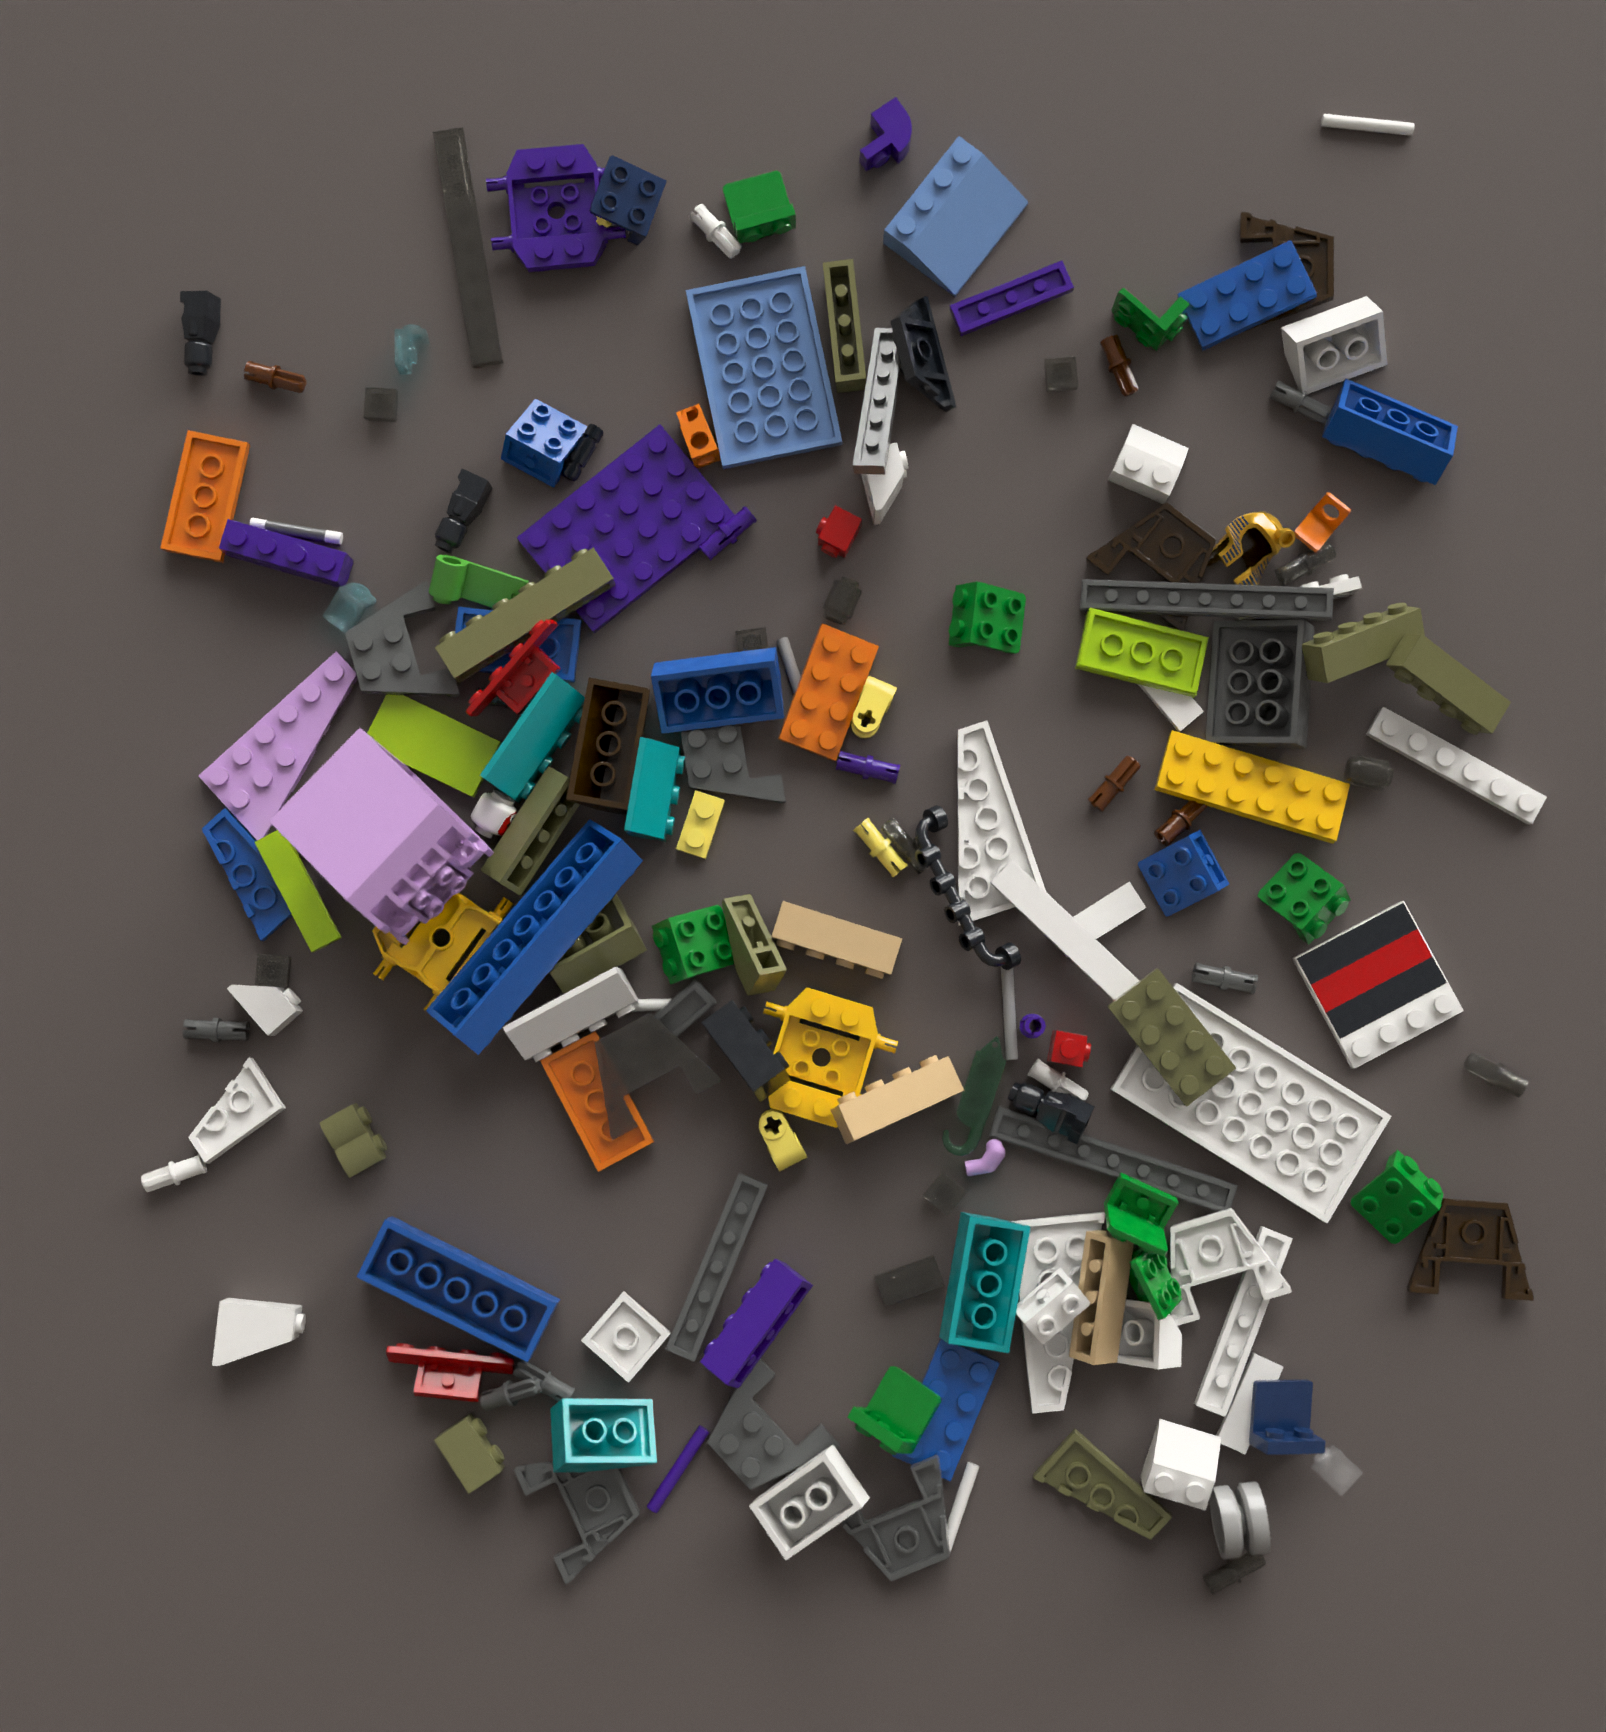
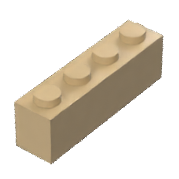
(836, 938)
(897, 1099)
(1105, 1284)

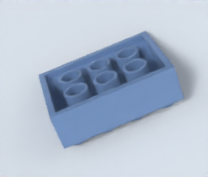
(955, 217)

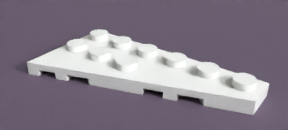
(987, 823)
(1052, 1245)

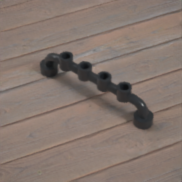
(959, 910)

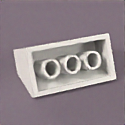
(572, 1013)

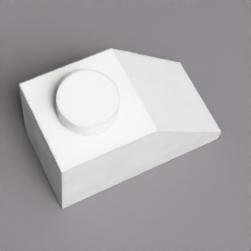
(268, 1006)

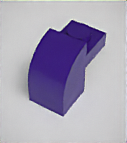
(894, 132)

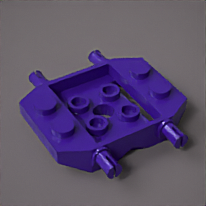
(536, 237)

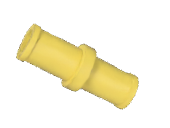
(880, 847)

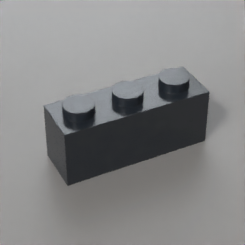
(747, 1049)

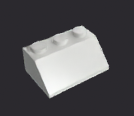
(1335, 345)

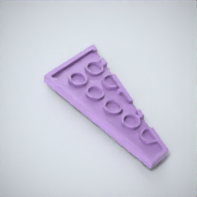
(270, 758)

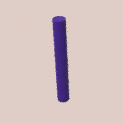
(678, 1469)

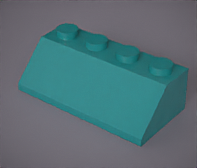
(535, 738)
(984, 1282)

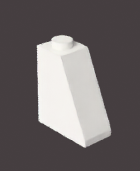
(254, 1326)

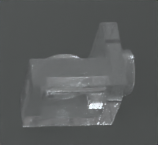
(1336, 1469)

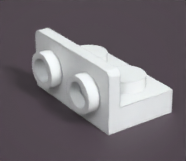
(1051, 1306)

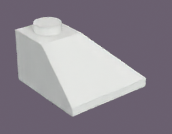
(1147, 1340)

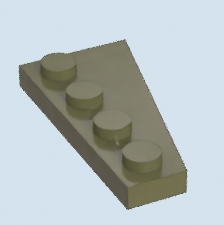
(1091, 1477)

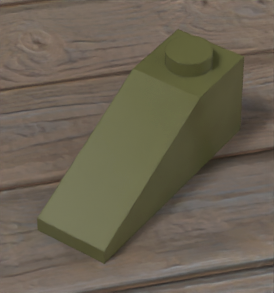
(752, 946)

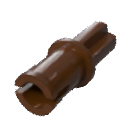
(1119, 365)
(274, 377)
(1114, 783)
(1178, 822)

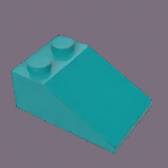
(602, 1434)

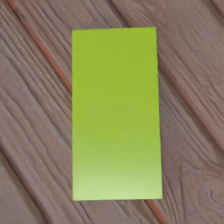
(1141, 652)
(433, 743)

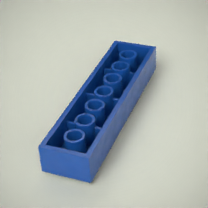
(534, 936)

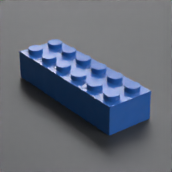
(458, 1288)

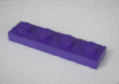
(1011, 298)

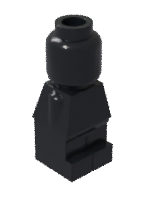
(200, 328)
(463, 509)
(1056, 1110)

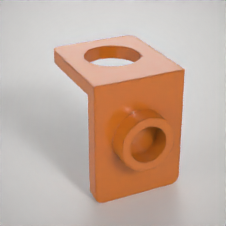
(1318, 525)

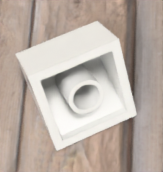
(1148, 464)
(883, 489)
(1181, 1464)

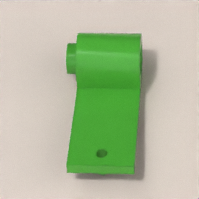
(460, 578)

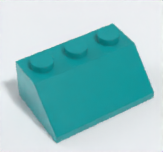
(654, 790)

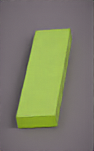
(298, 891)

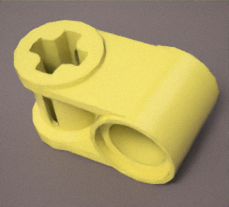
(872, 703)
(782, 1144)

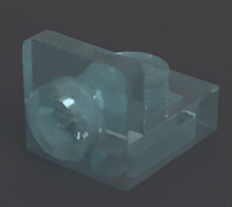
(405, 349)
(349, 606)

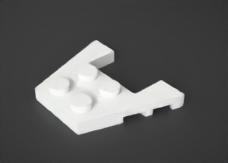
(1215, 1249)

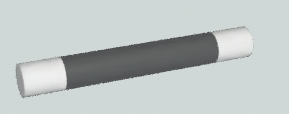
(299, 531)

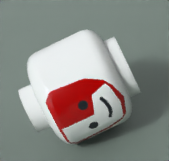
(493, 813)

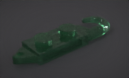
(978, 1096)

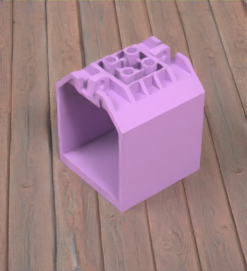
(380, 836)

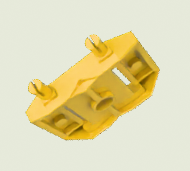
(434, 963)
(848, 1056)

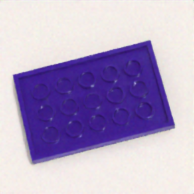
(638, 515)

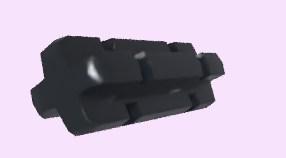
(582, 452)

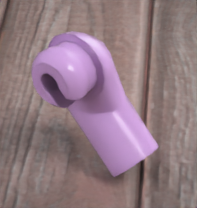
(989, 1161)

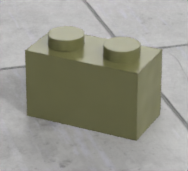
(470, 1452)

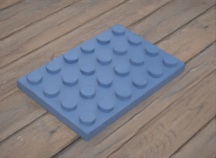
(764, 367)

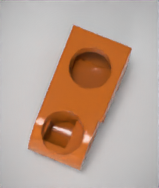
(698, 436)

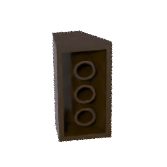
(608, 745)

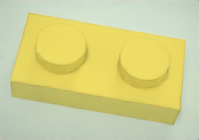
(700, 824)

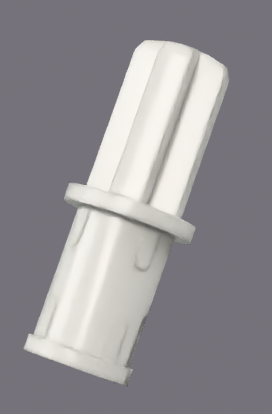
(715, 231)
(1056, 1081)
(173, 1173)

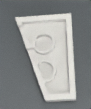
(238, 1113)

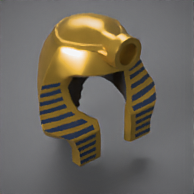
(1256, 540)

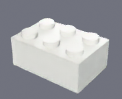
(809, 1502)

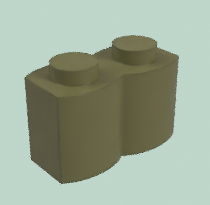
(353, 1139)

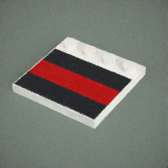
(1377, 984)

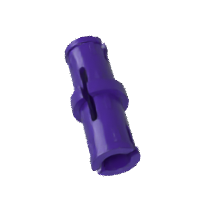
(727, 533)
(867, 767)
(1039, 1026)

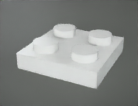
(626, 1336)

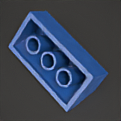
(1390, 432)
(718, 690)

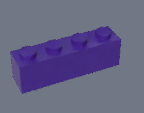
(286, 554)
(755, 1323)

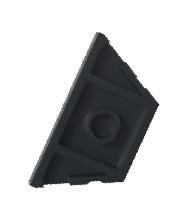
(922, 354)

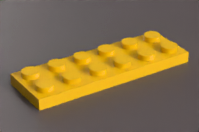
(1252, 787)

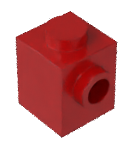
(838, 532)
(1068, 1048)

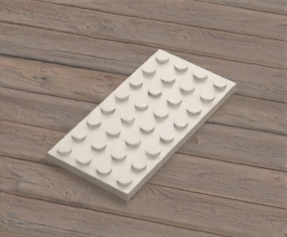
(1266, 1116)

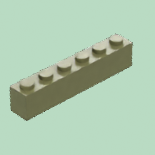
(511, 620)

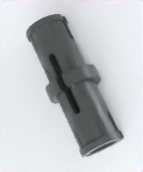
(1224, 978)
(216, 1030)

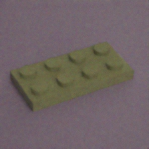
(1171, 1037)

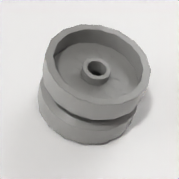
(1239, 1520)

